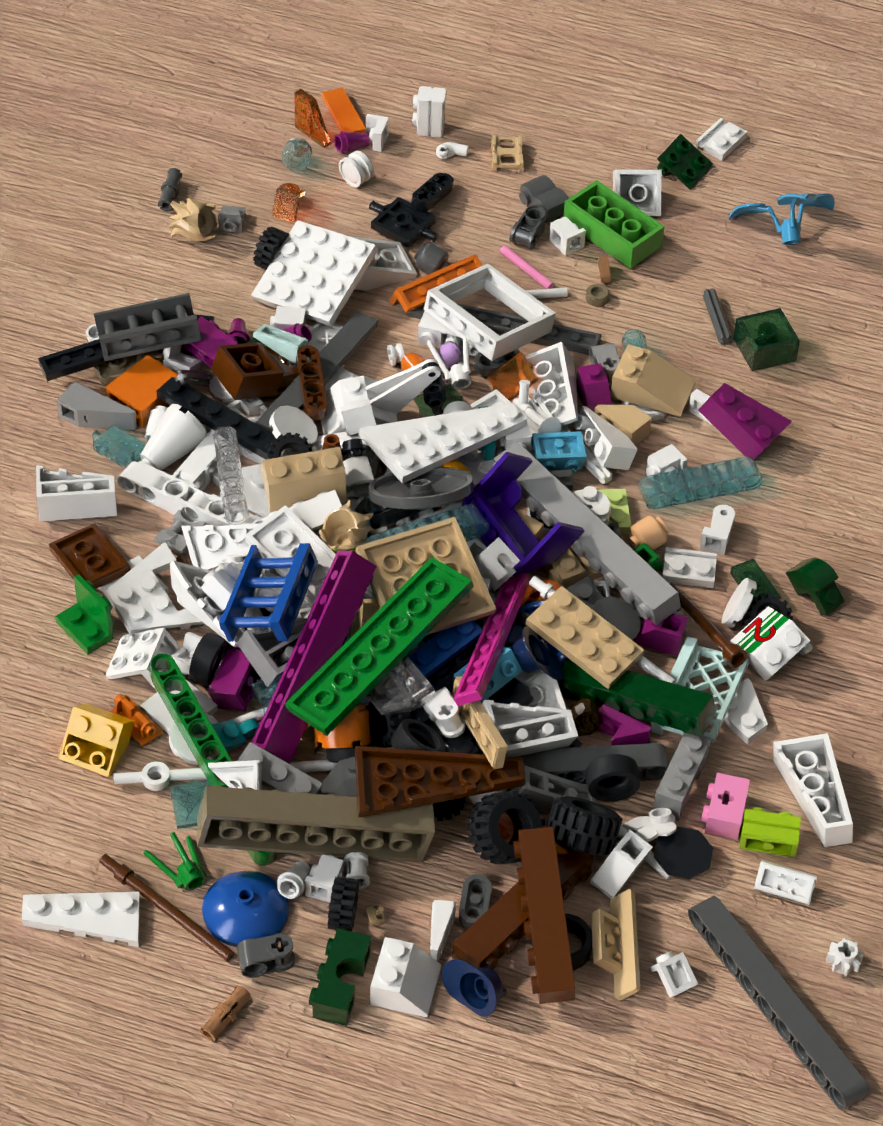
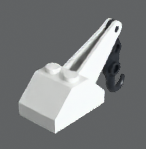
(387, 395)

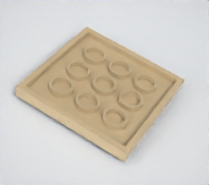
(405, 553)

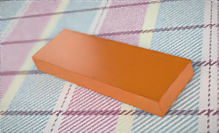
(343, 111)

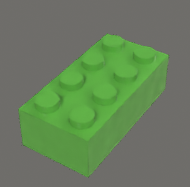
(614, 224)

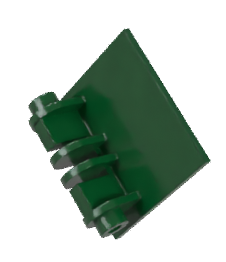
(684, 162)

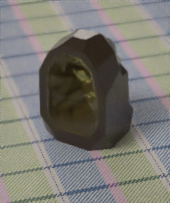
(585, 716)

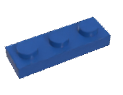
(444, 647)

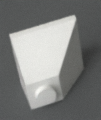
(640, 188)

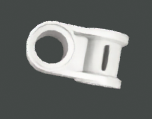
(445, 714)

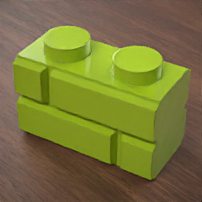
(770, 832)

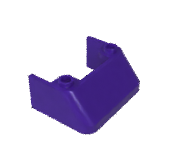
(497, 497)

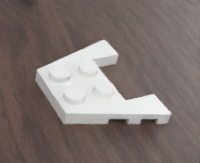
(143, 601)

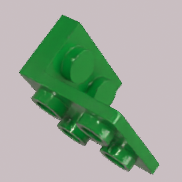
(89, 619)

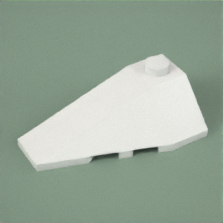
(556, 382)
(187, 585)

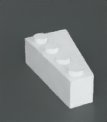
(816, 784)

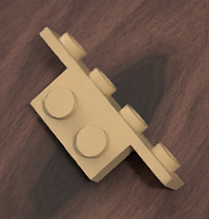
(617, 943)

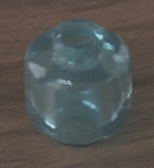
(296, 154)

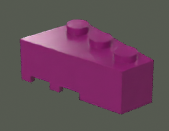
(743, 420)

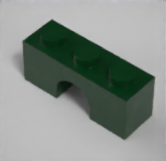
(346, 955)

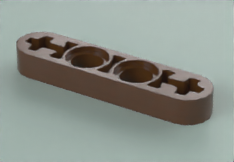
(311, 382)

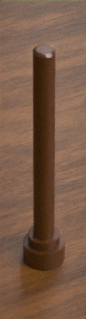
(732, 653)

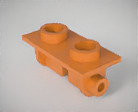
(144, 727)

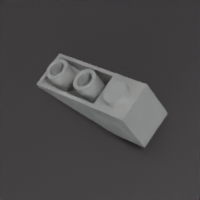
(92, 410)

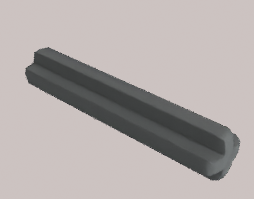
(717, 316)
(195, 378)

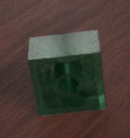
(766, 339)

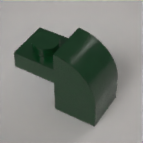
(818, 580)

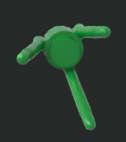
(189, 872)

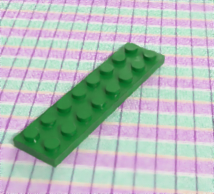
(379, 646)

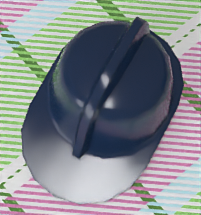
(536, 656)
(473, 986)

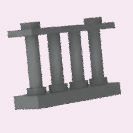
(123, 331)

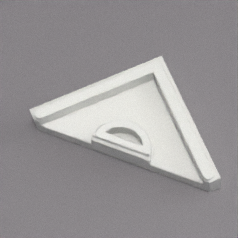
(239, 773)

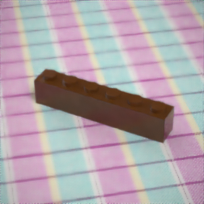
(546, 915)
(503, 923)

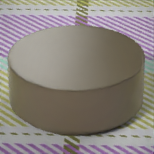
(597, 295)

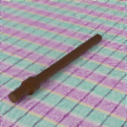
(126, 876)

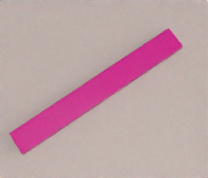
(492, 640)

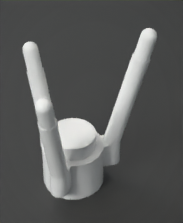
(459, 372)

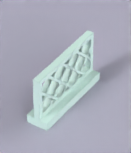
(685, 669)

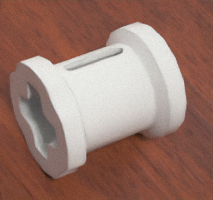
(357, 868)

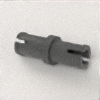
(170, 189)

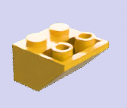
(96, 739)

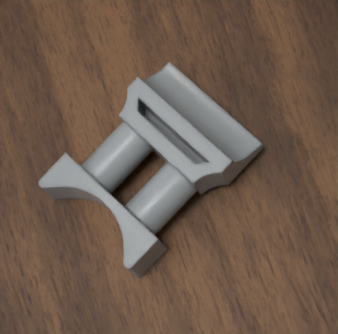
(171, 536)

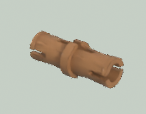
(225, 1013)

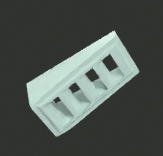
(280, 341)

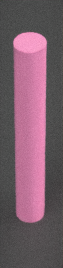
(526, 267)

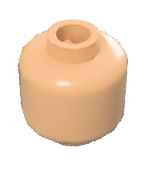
(650, 532)

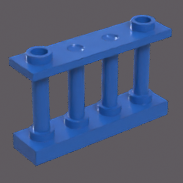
(286, 604)

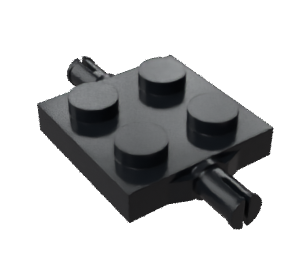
(402, 222)

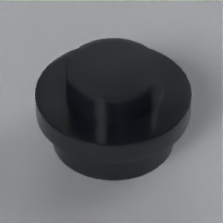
(353, 447)

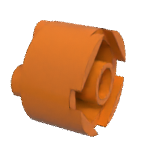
(352, 728)

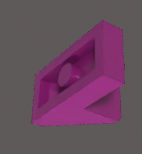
(622, 727)

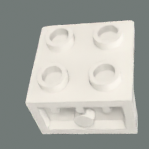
(136, 652)

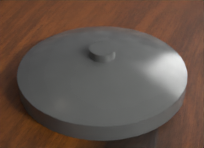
(426, 491)

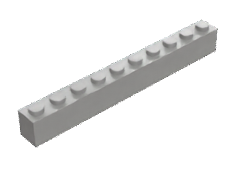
(598, 543)

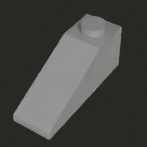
(546, 787)

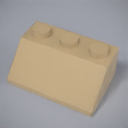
(303, 477)

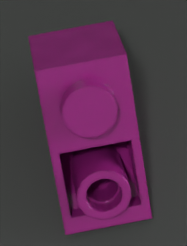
(664, 637)

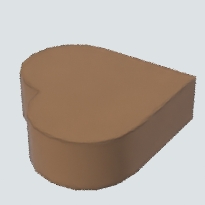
(604, 269)

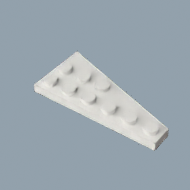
(429, 442)

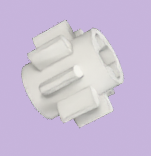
(844, 957)

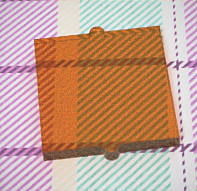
(507, 377)

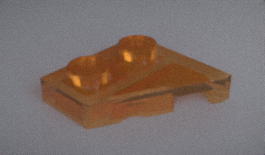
(309, 118)

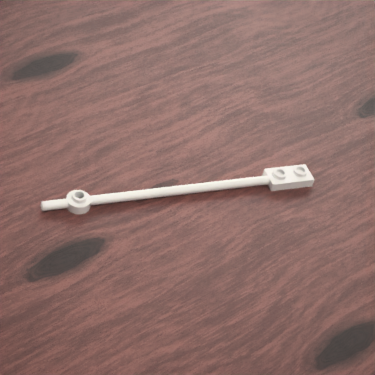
(161, 770)

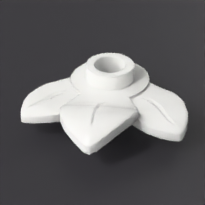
(658, 823)

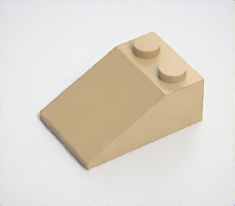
(651, 382)

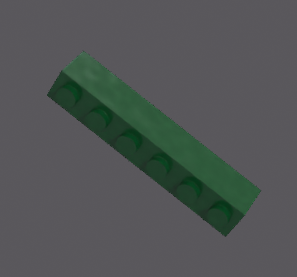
(643, 698)

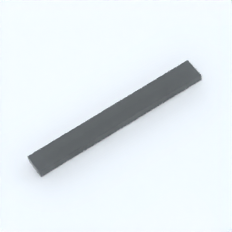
(573, 339)
(331, 357)

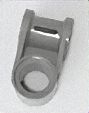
(607, 356)

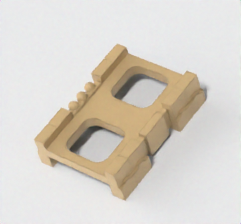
(498, 152)

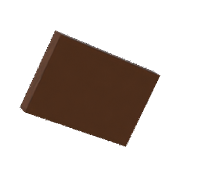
(90, 556)

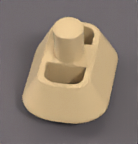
(375, 914)

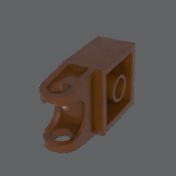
(252, 370)

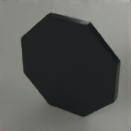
(684, 853)

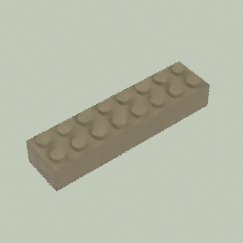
(310, 825)

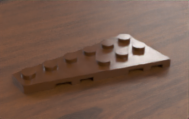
(412, 778)

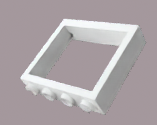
(442, 306)

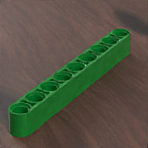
(194, 724)

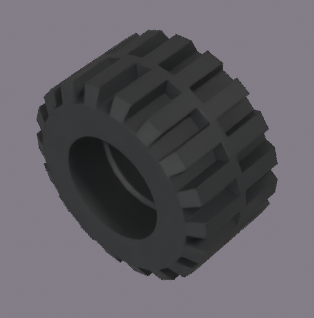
(485, 824)
(584, 825)

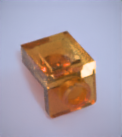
(287, 201)

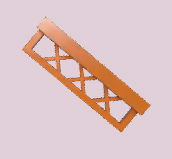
(415, 293)

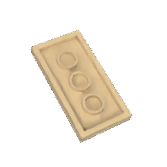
(585, 637)

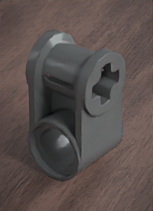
(529, 226)
(264, 956)

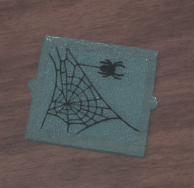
(187, 802)

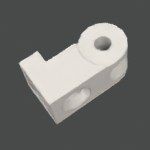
(717, 537)

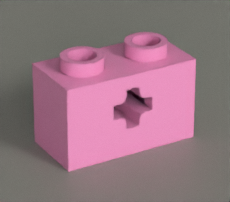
(726, 806)

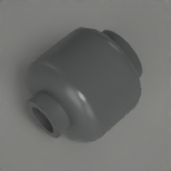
(431, 258)

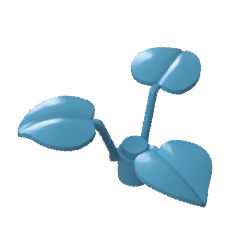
(791, 227)

